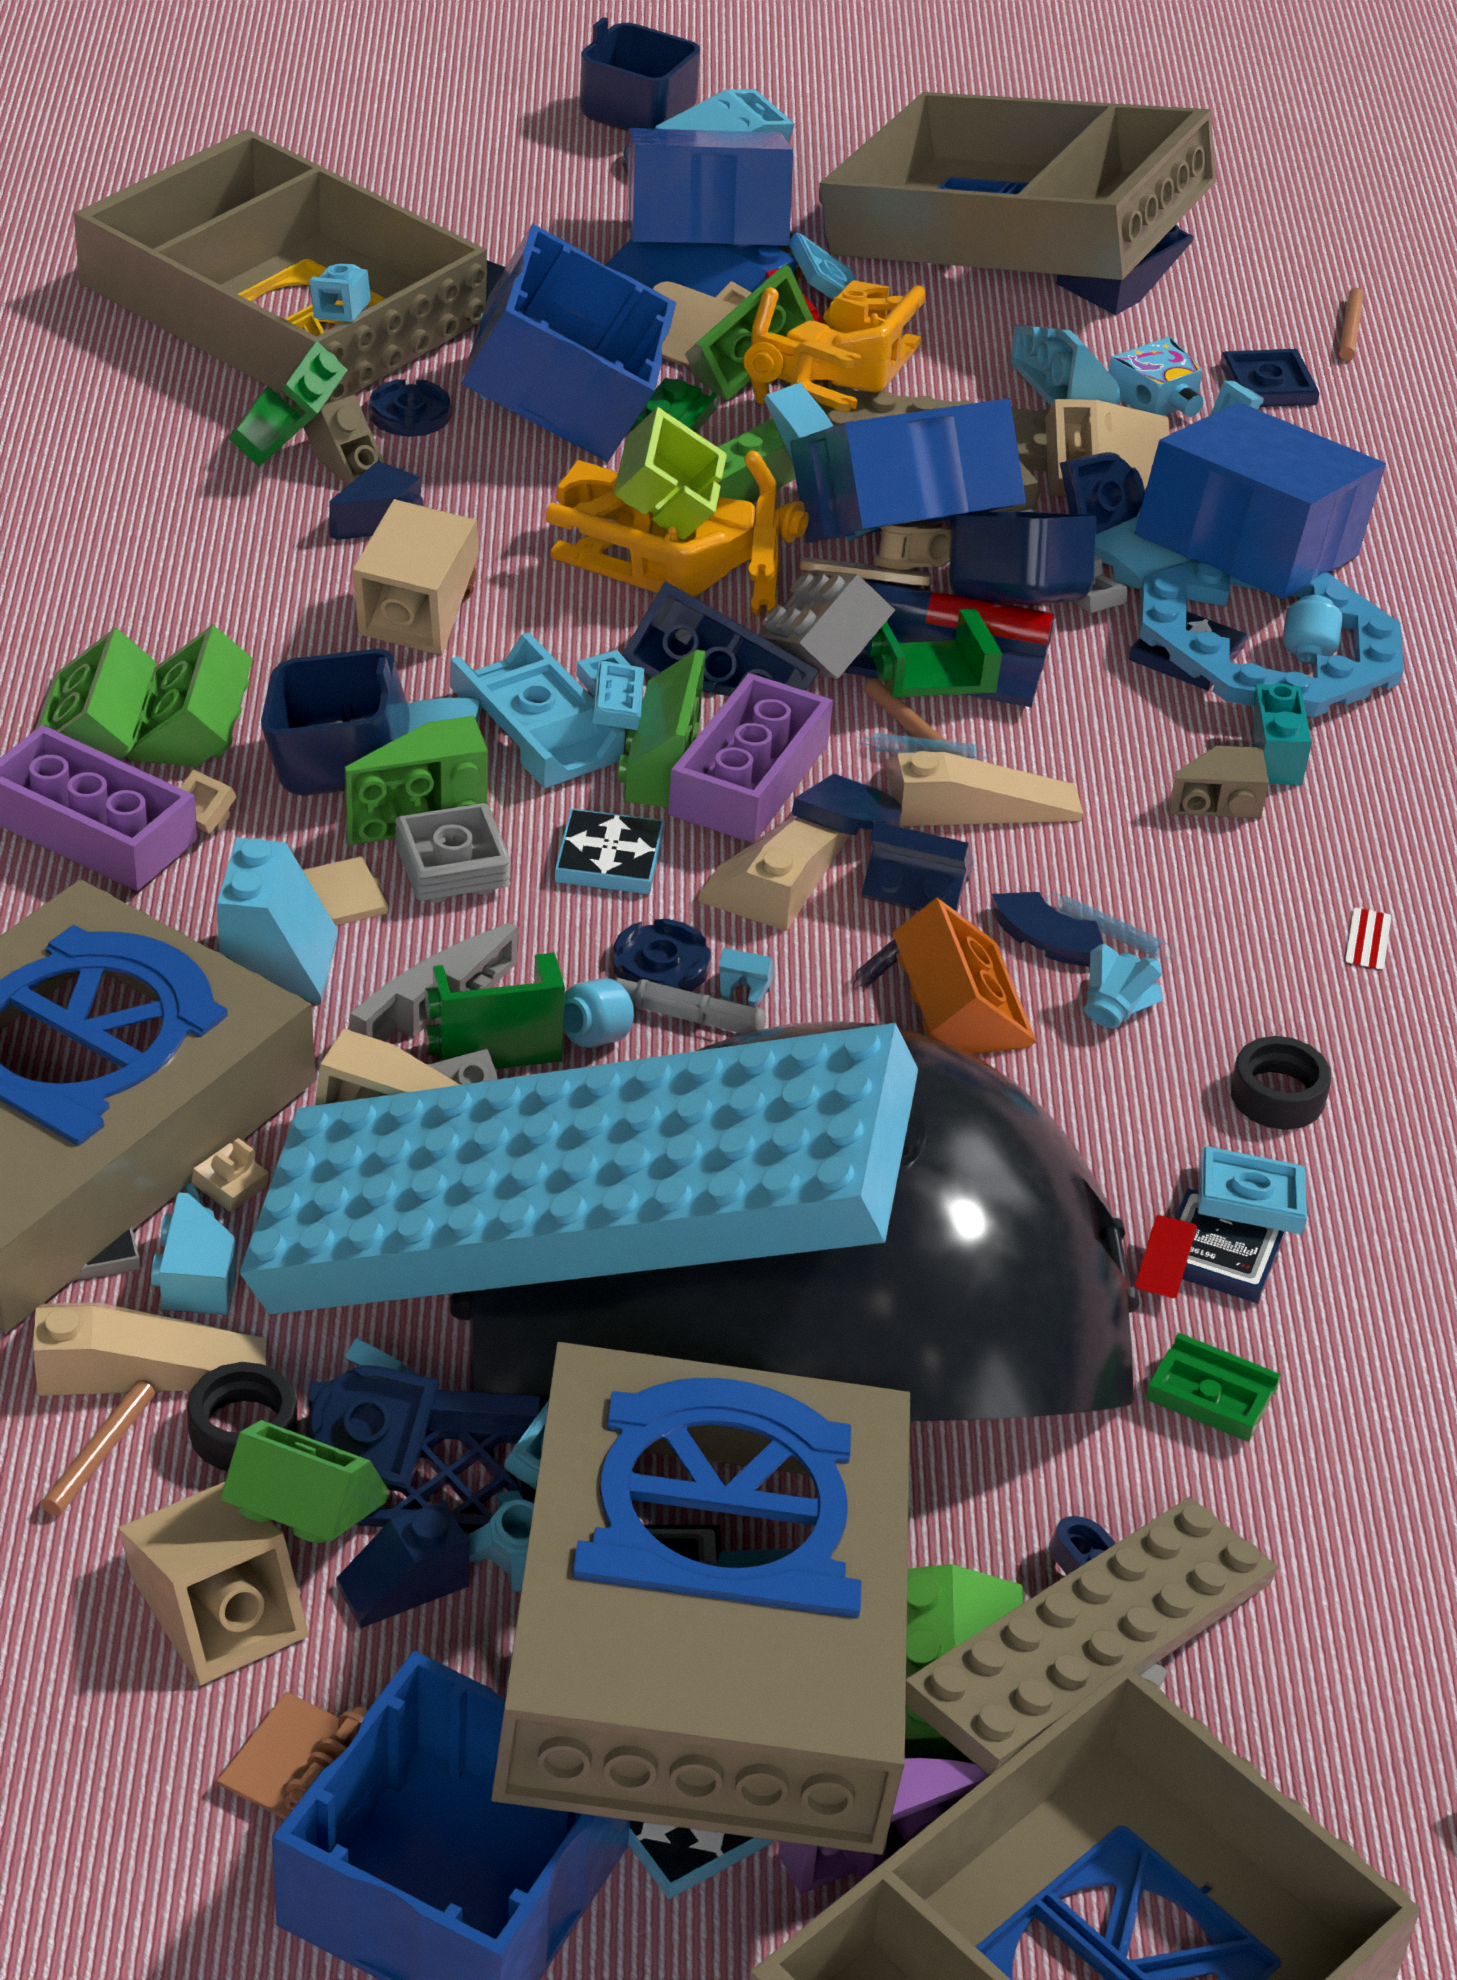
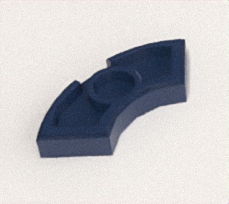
(1031, 920)

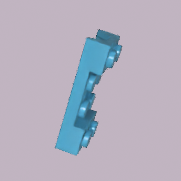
(556, 729)

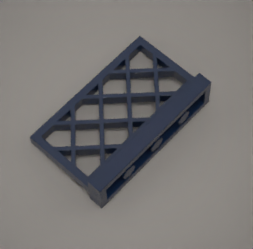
(469, 1419)

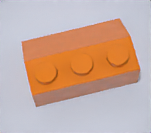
(961, 982)

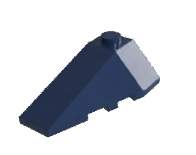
(681, 624)

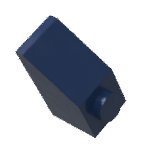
(365, 501)
(407, 1565)

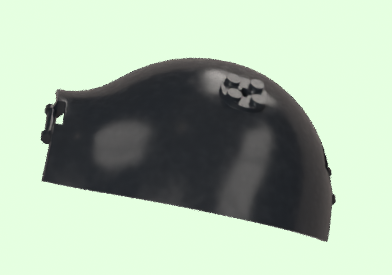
(983, 1302)

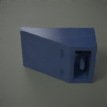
(1120, 295)

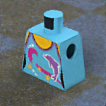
(1158, 378)

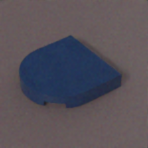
(1104, 488)
(846, 805)
(377, 1417)

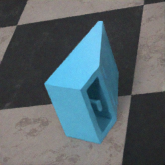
(733, 111)

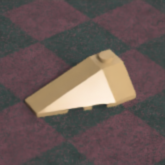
(963, 790)
(775, 873)
(371, 1068)
(113, 1347)

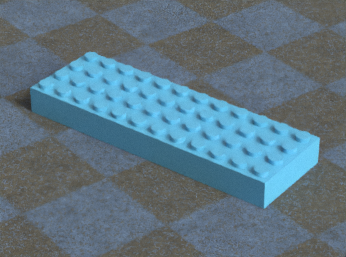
(587, 1172)

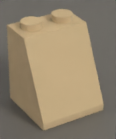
(414, 576)
(215, 1582)

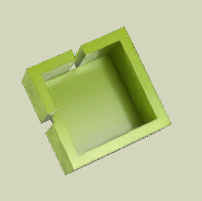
(670, 473)

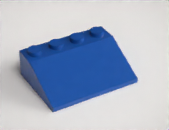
(699, 265)

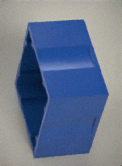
(709, 186)
(569, 343)
(908, 468)
(1259, 498)
(413, 1864)

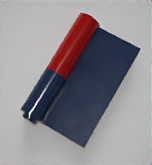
(933, 616)

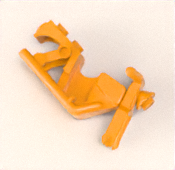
(854, 351)
(657, 554)

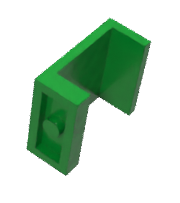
(273, 421)
(939, 667)
(513, 1022)

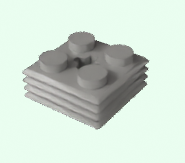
(452, 852)

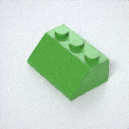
(720, 352)
(737, 479)
(101, 695)
(193, 702)
(665, 731)
(942, 1612)

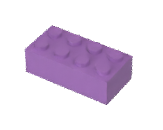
(750, 758)
(94, 808)

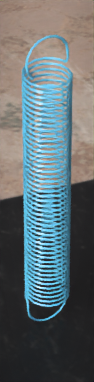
(922, 744)
(1113, 927)

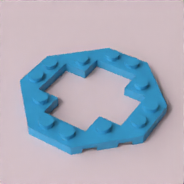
(1207, 654)

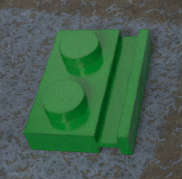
(682, 402)
(1213, 1387)

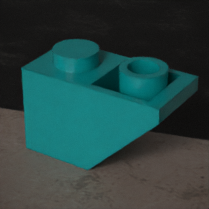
(1282, 732)

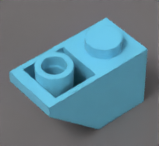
(197, 1260)

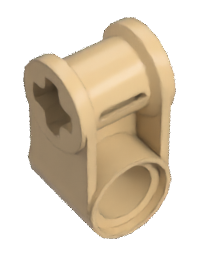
(913, 546)

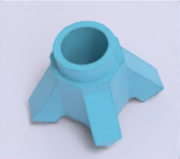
(1120, 986)
(505, 1537)

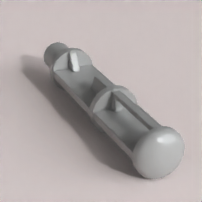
(694, 1006)

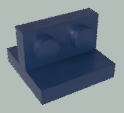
(915, 868)

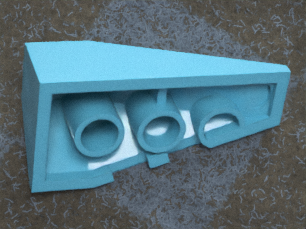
(1060, 365)

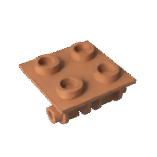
(289, 1753)

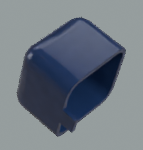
(637, 76)
(1022, 556)
(330, 714)

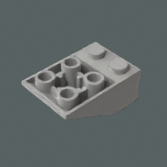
(827, 620)

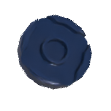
(410, 407)
(663, 954)

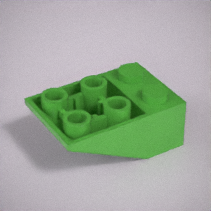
(417, 773)
(301, 1483)

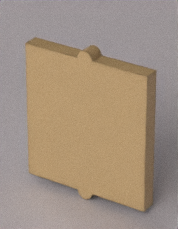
(347, 890)

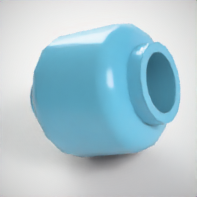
(1312, 628)
(597, 1012)

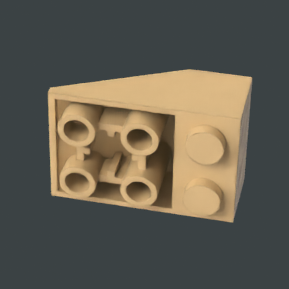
(1095, 427)

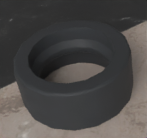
(1274, 1107)
(230, 1385)

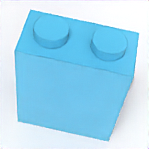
(275, 919)

